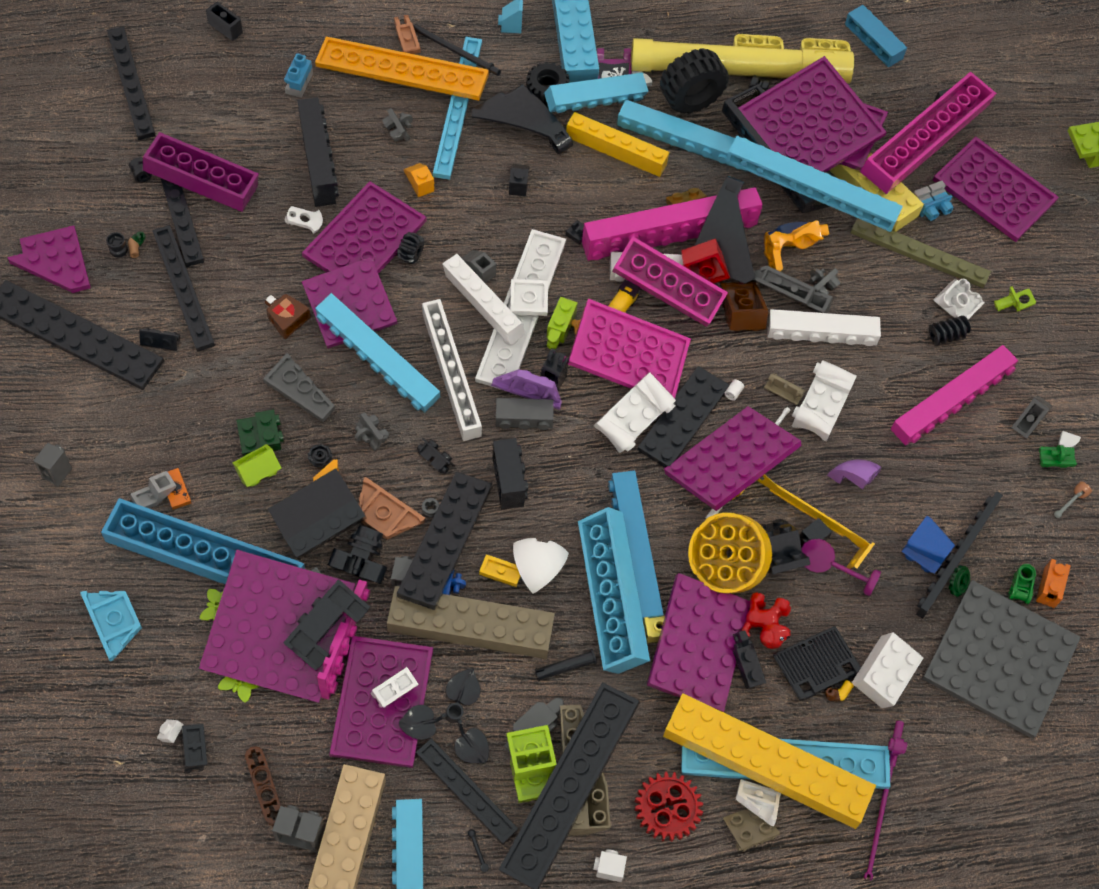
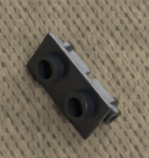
(157, 339)
(430, 450)

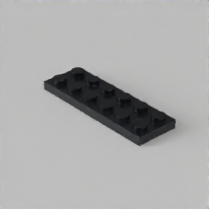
(679, 426)

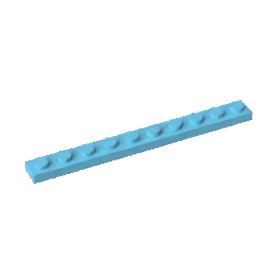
(454, 120)

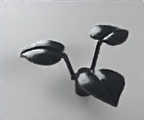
(420, 720)

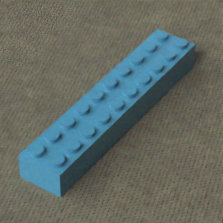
(178, 541)

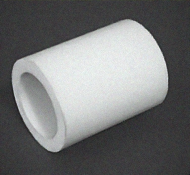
(734, 390)

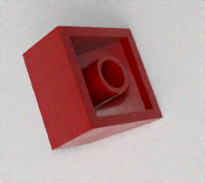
(706, 261)

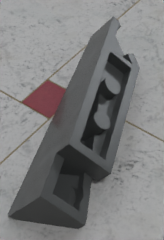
(793, 289)

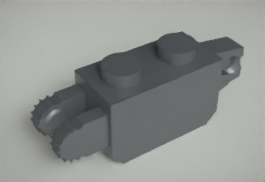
(538, 716)

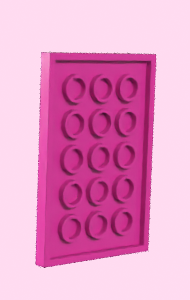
(627, 348)

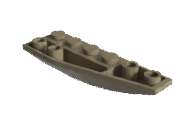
(596, 812)

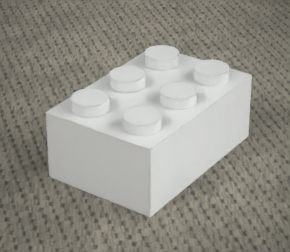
(887, 670)

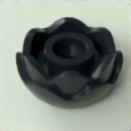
(322, 450)

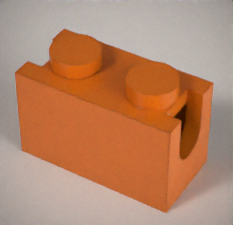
(1053, 582)

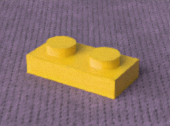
(500, 570)

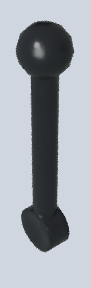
(484, 867)

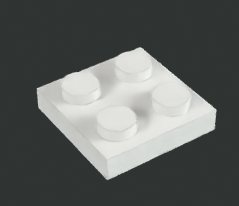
(529, 297)

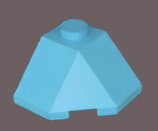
(511, 17)

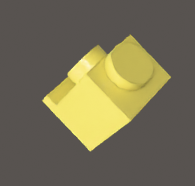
(651, 631)

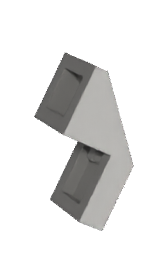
(158, 489)

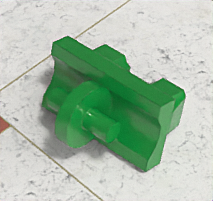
(1057, 456)

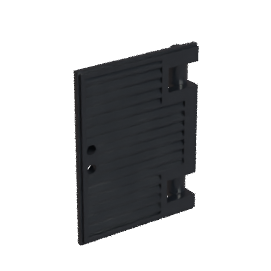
(817, 663)

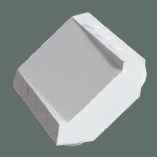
(958, 299)

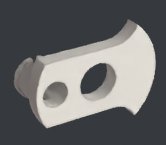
(315, 218)

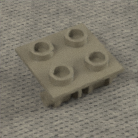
(749, 829)

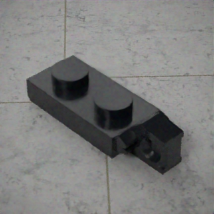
(747, 661)

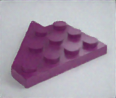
(54, 258)

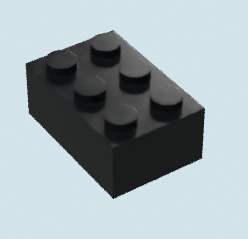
(509, 473)

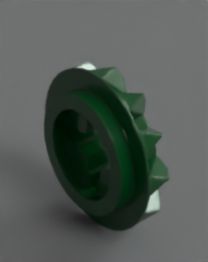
(959, 580)

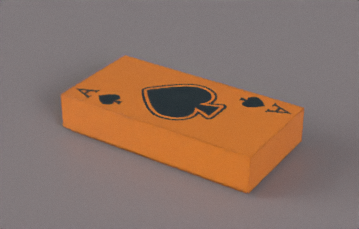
(179, 496)

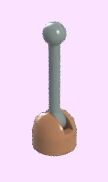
(1081, 491)

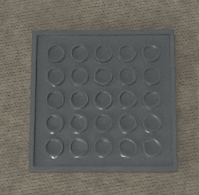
(1002, 659)

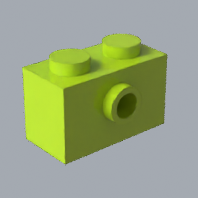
(257, 466)

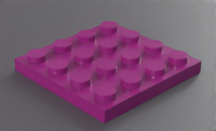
(359, 290)

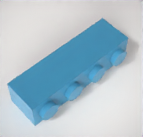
(875, 36)

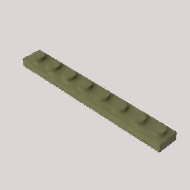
(921, 253)

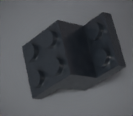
(785, 547)

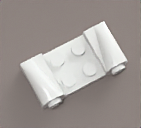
(824, 399)
(635, 412)

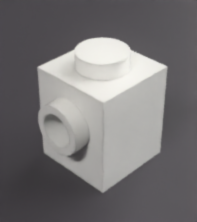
(610, 865)

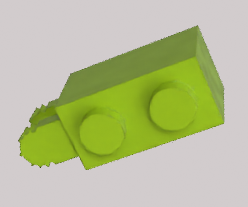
(561, 322)

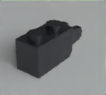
(555, 367)

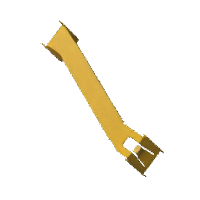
(864, 546)

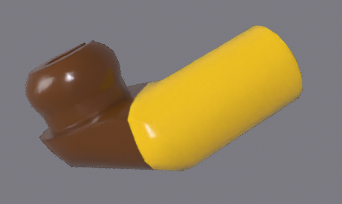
(839, 694)

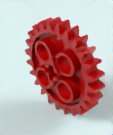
(676, 824)

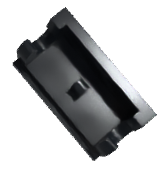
(193, 747)

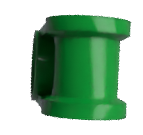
(1022, 587)

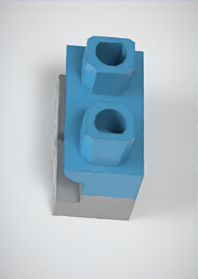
(298, 76)
(934, 199)

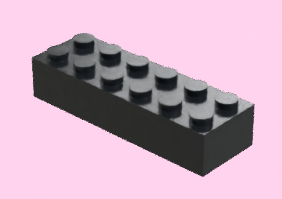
(318, 152)

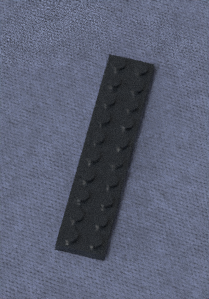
(77, 336)
(569, 787)

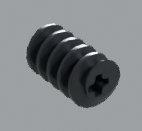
(949, 329)

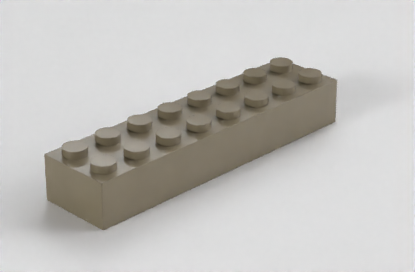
(475, 624)

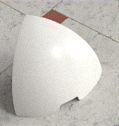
(538, 561)

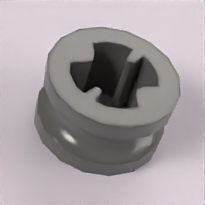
(429, 502)

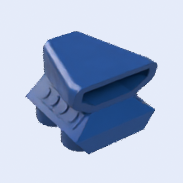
(928, 546)

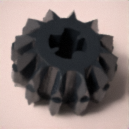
(410, 247)

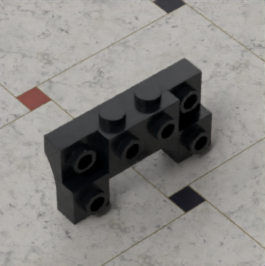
(321, 619)

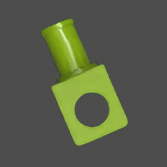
(1013, 300)

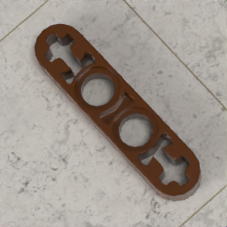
(262, 786)

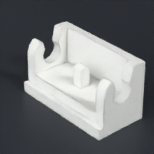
(394, 687)

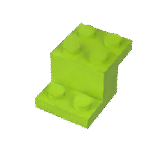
(1086, 142)
(531, 761)

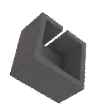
(299, 828)

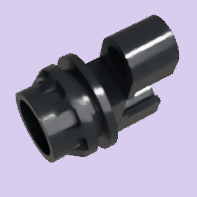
(359, 563)

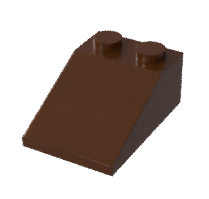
(744, 306)

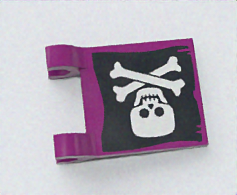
(614, 67)

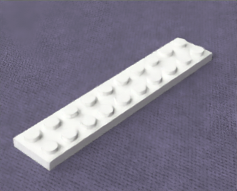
(537, 263)

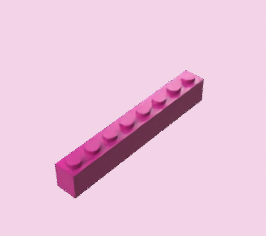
(954, 395)

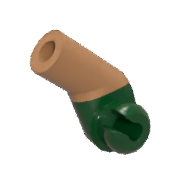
(135, 242)

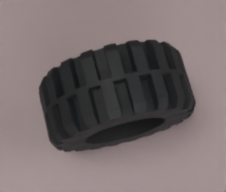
(694, 81)

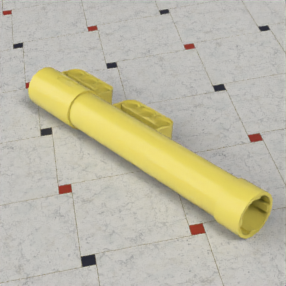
(749, 55)

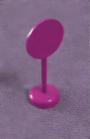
(823, 556)

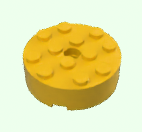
(750, 553)

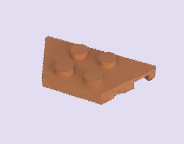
(386, 512)

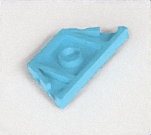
(113, 619)

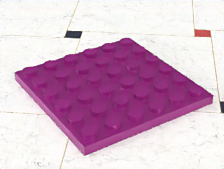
(813, 117)
(257, 616)

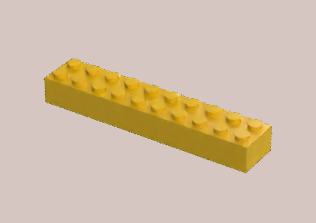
(769, 761)

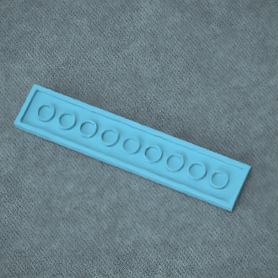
(864, 761)

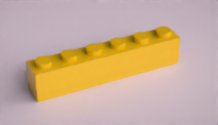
(617, 144)

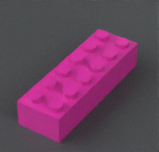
(669, 281)

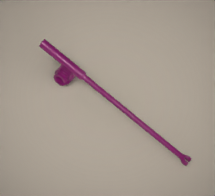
(896, 746)

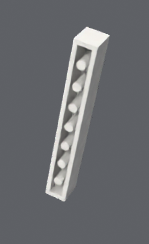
(451, 370)

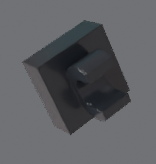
(575, 232)

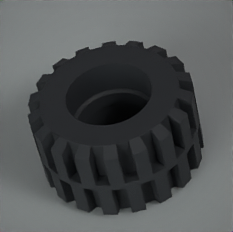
(545, 75)

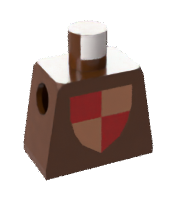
(286, 314)

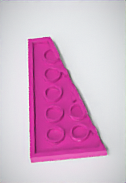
(339, 648)

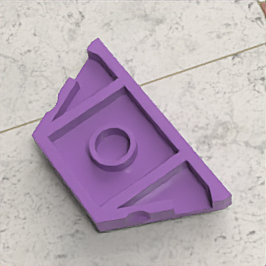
(528, 386)

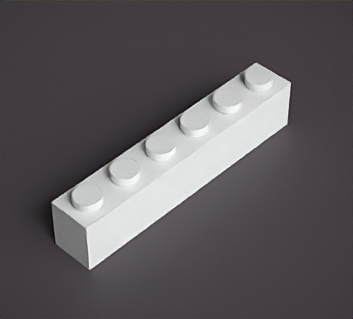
(483, 299)
(823, 327)

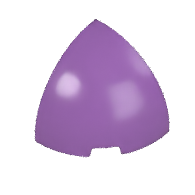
(857, 471)

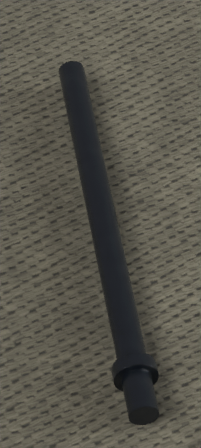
(457, 50)

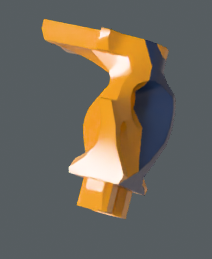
(792, 234)

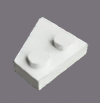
(759, 800)

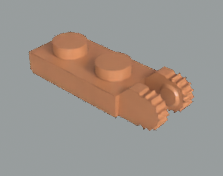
(407, 36)

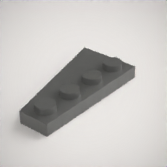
(294, 384)

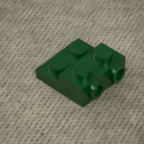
(259, 431)

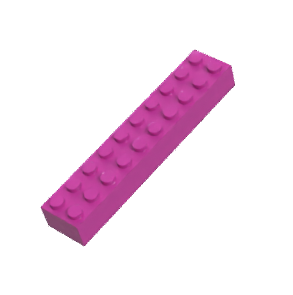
(927, 132)
(660, 224)

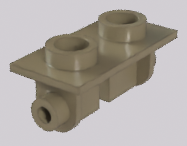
(784, 389)

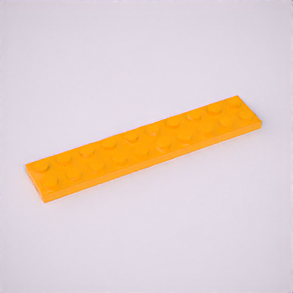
(402, 68)

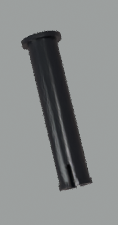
(565, 665)

